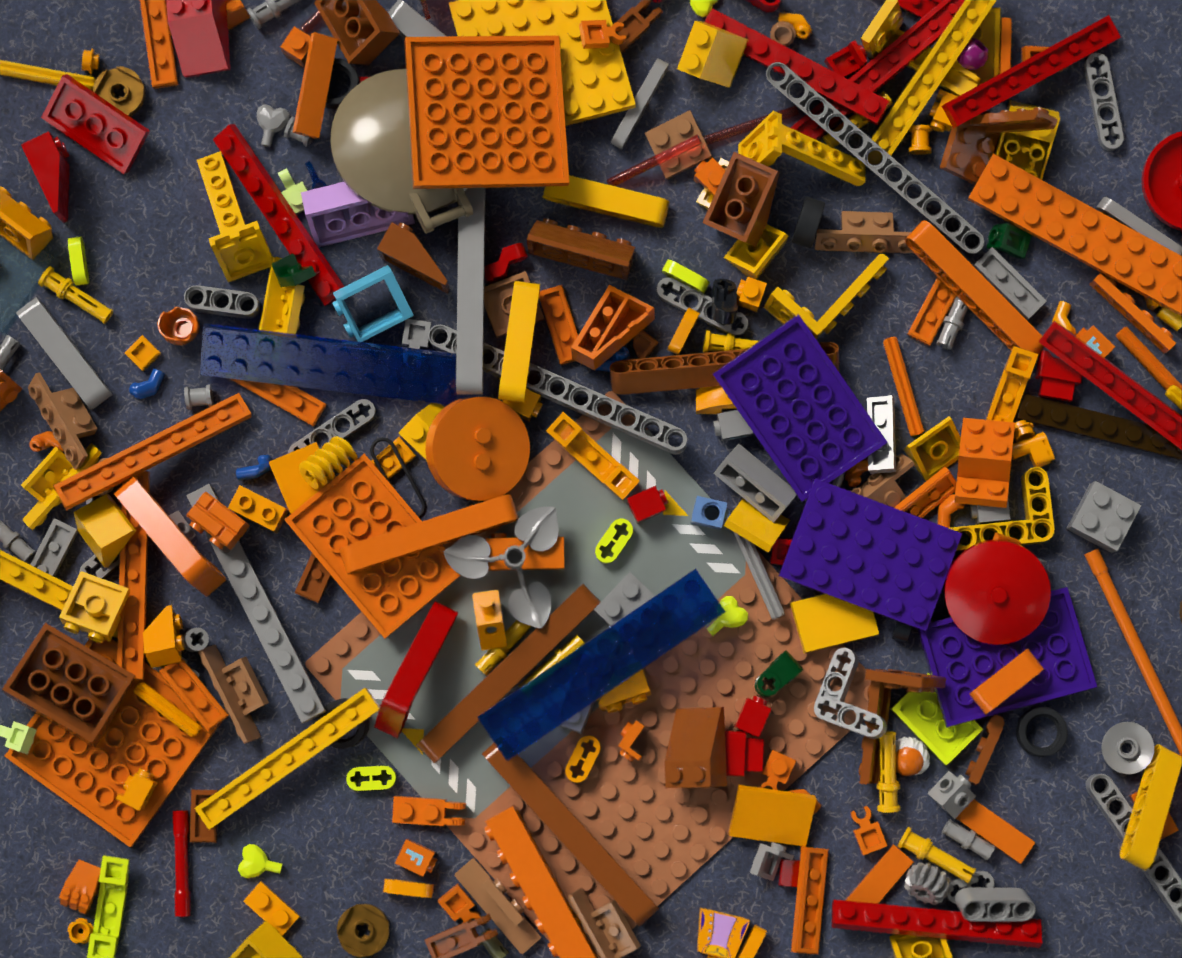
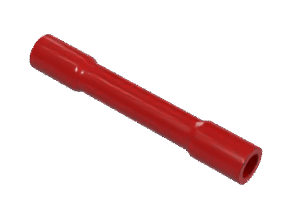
(182, 892)

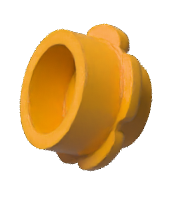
(90, 61)
(1023, 430)
(73, 930)

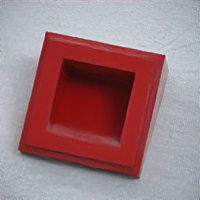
(789, 873)

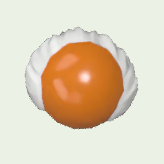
(911, 757)

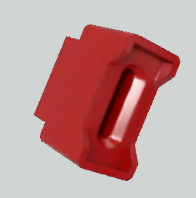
(1056, 377)
(743, 753)

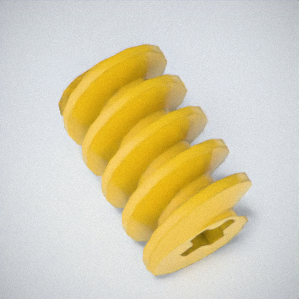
(326, 460)

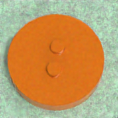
(477, 448)

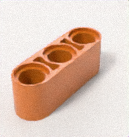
(1006, 681)

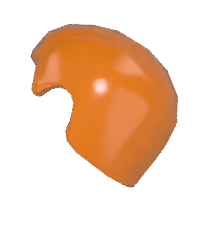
(178, 326)

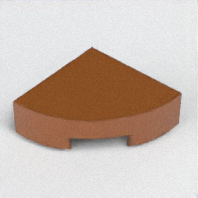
(644, 344)

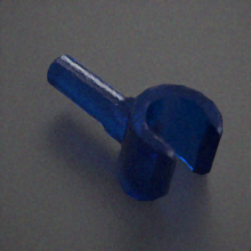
(314, 177)

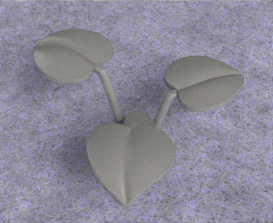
(539, 531)

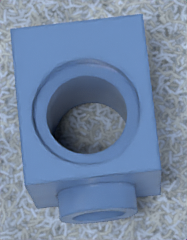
(699, 518)

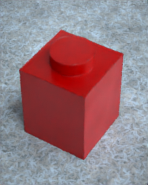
(647, 504)
(753, 716)

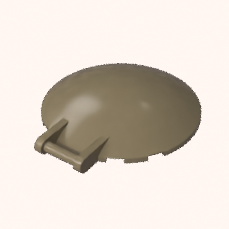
(374, 152)

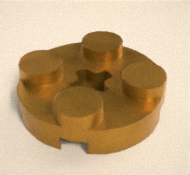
(118, 78)
(348, 933)

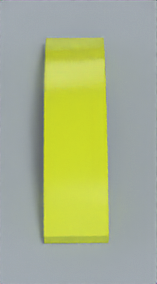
(110, 907)

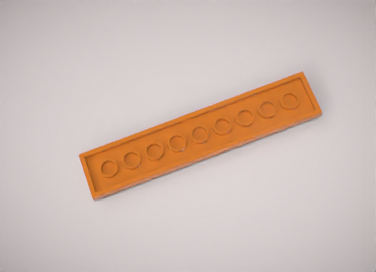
(1081, 232)

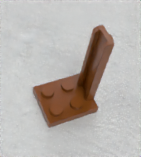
(975, 141)
(879, 702)

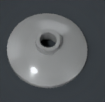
(1141, 748)

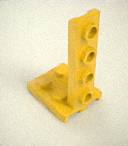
(885, 30)
(773, 138)
(238, 247)
(783, 307)

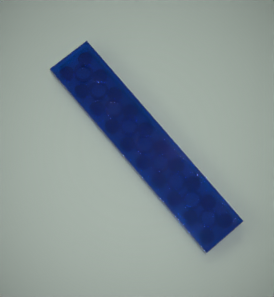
(328, 364)
(601, 665)

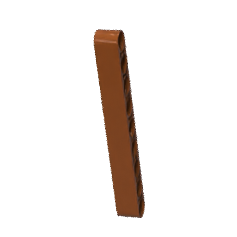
(680, 370)
(508, 673)
(573, 835)

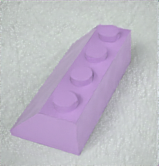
(341, 215)

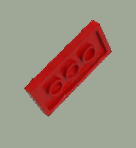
(95, 124)

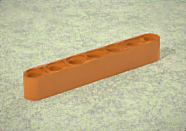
(972, 288)
(428, 534)

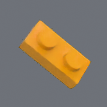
(271, 908)

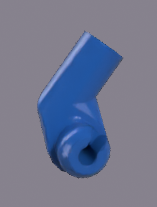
(621, 354)
(147, 388)
(254, 471)

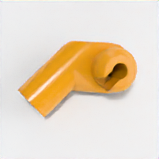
(801, 26)
(1061, 316)

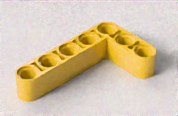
(1032, 517)

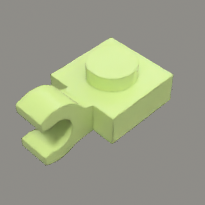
(293, 192)
(18, 737)

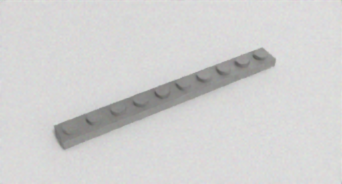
(266, 625)

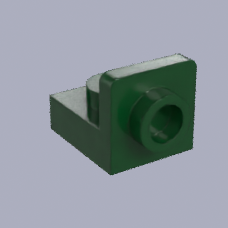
(1009, 240)
(290, 272)

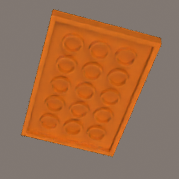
(359, 507)

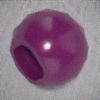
(973, 55)

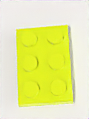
(924, 718)

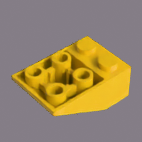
(1027, 148)

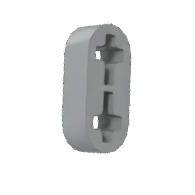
(960, 883)

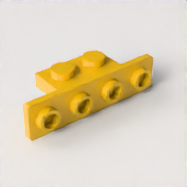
(281, 305)
(48, 473)

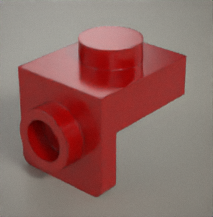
(847, 60)

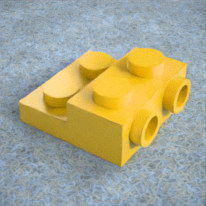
(94, 607)

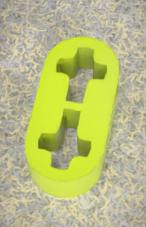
(78, 261)
(685, 276)
(608, 537)
(370, 771)

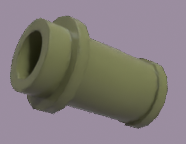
(494, 946)

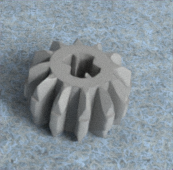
(927, 883)

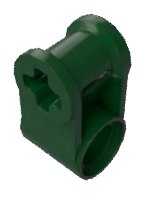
(780, 671)

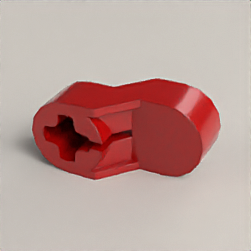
(509, 255)

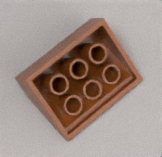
(581, 249)
(69, 684)

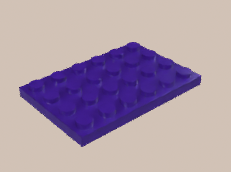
(799, 407)
(870, 554)
(969, 663)

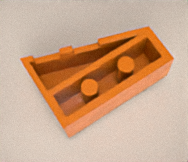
(610, 327)

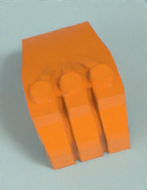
(81, 887)

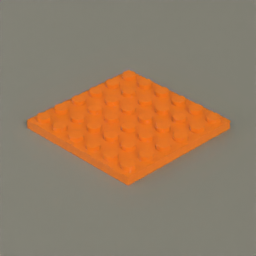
(486, 112)
(134, 740)

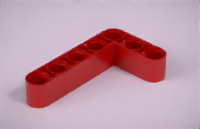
(414, 669)

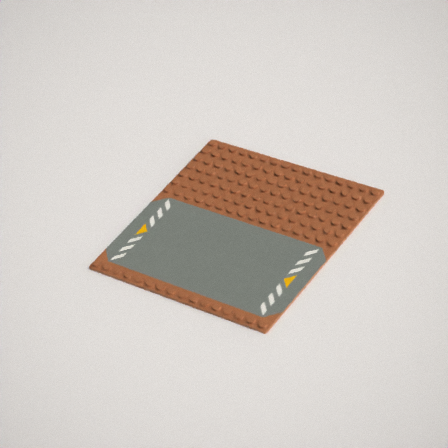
(624, 804)

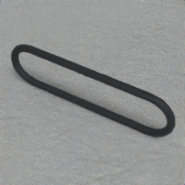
(403, 466)

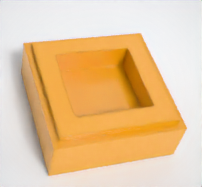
(142, 353)

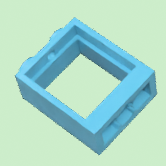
(382, 323)

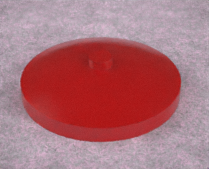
(1163, 181)
(997, 592)

